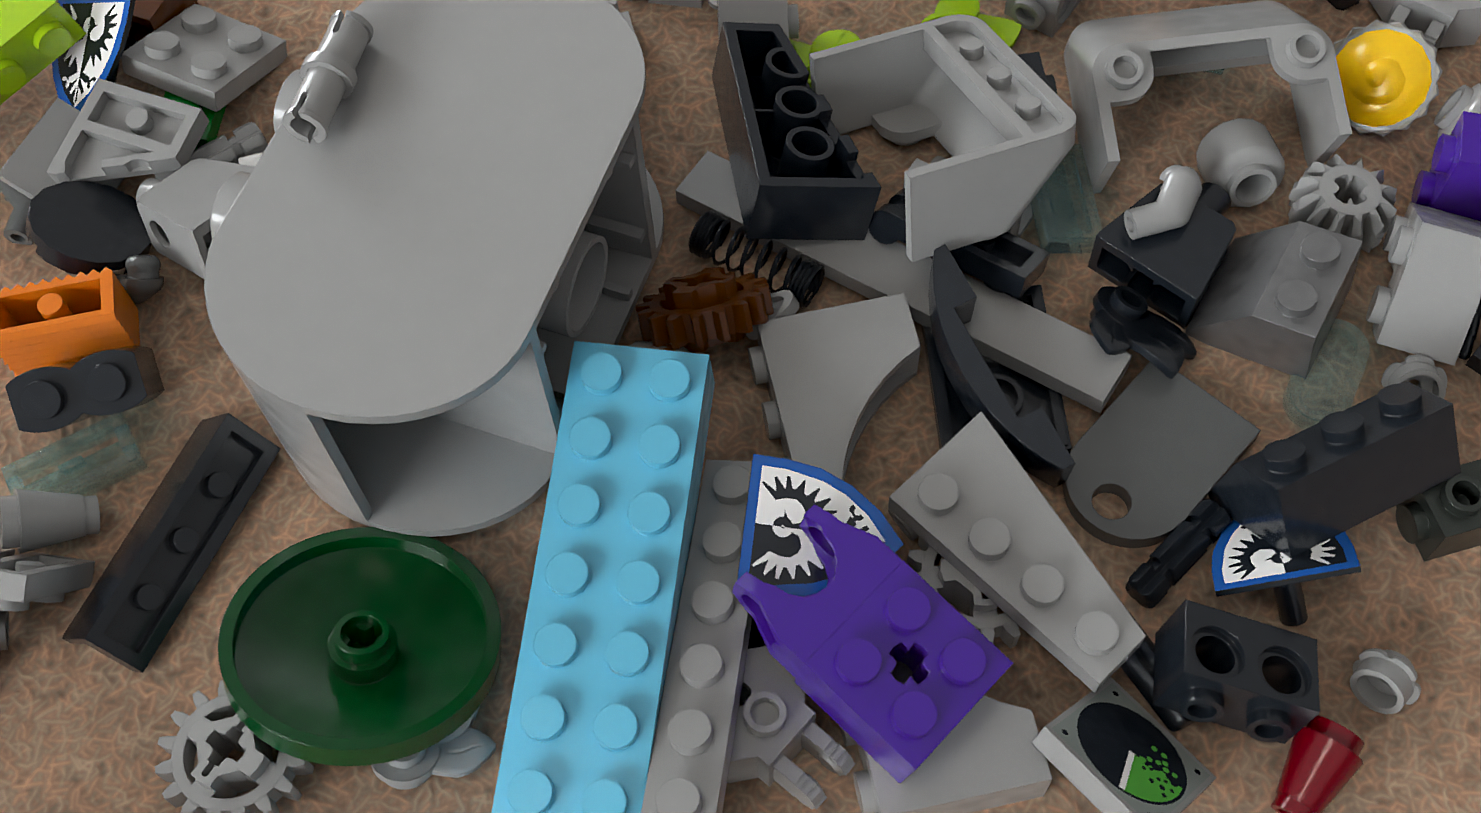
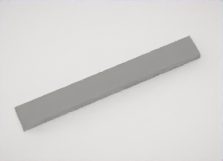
(1000, 324)

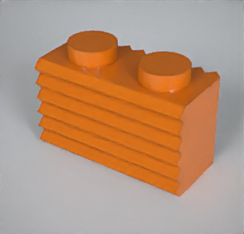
(65, 320)

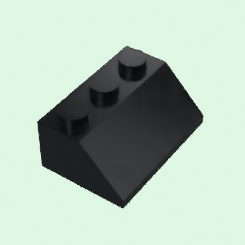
(1343, 469)

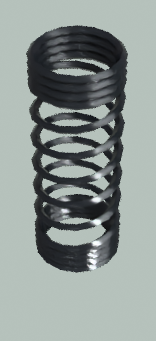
(715, 229)

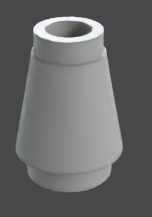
(46, 518)

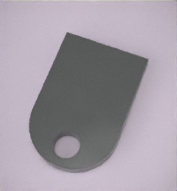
(1159, 453)

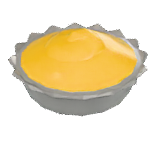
(1386, 76)

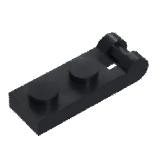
(1002, 263)

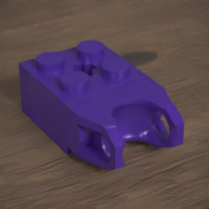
(855, 631)

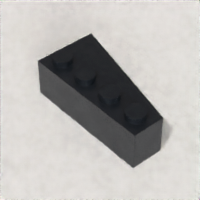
(783, 149)

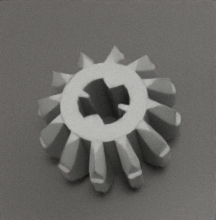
(1344, 200)

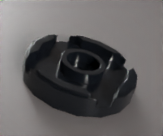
(86, 227)

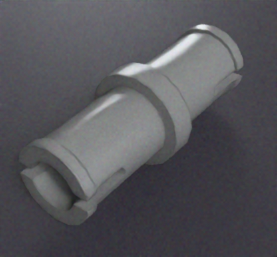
(328, 76)

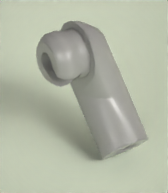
(1172, 208)

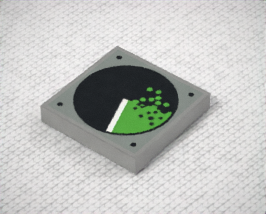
(1122, 755)

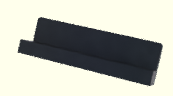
(173, 542)

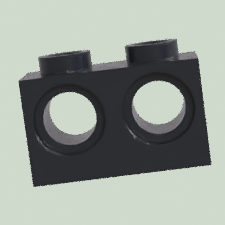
(1236, 672)

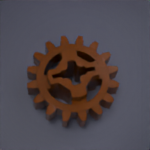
(704, 309)

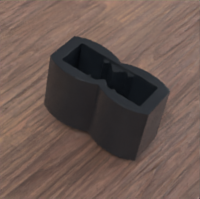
(75, 391)

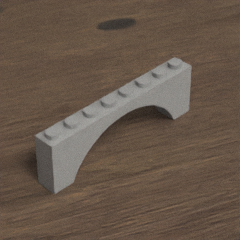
(824, 386)

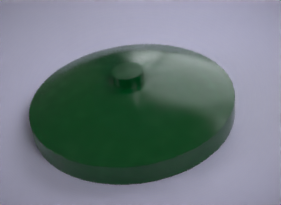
(360, 646)

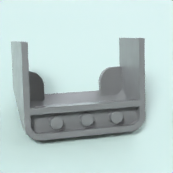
(1117, 57)
(971, 95)

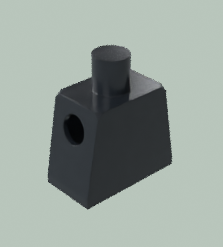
(1170, 266)

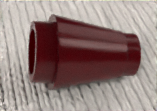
(1317, 767)

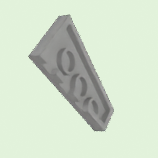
(1012, 545)

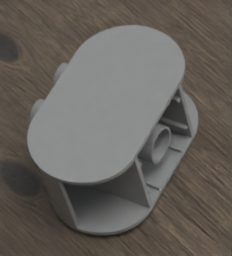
(439, 255)

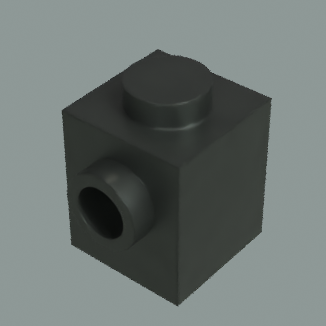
(1444, 516)

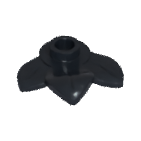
(1124, 323)

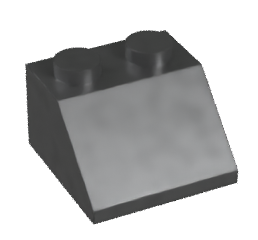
(1277, 295)

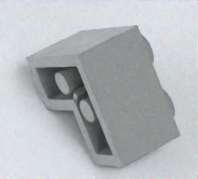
(1431, 285)

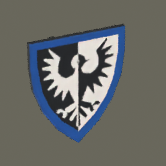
(96, 53)
(777, 499)
(1249, 563)

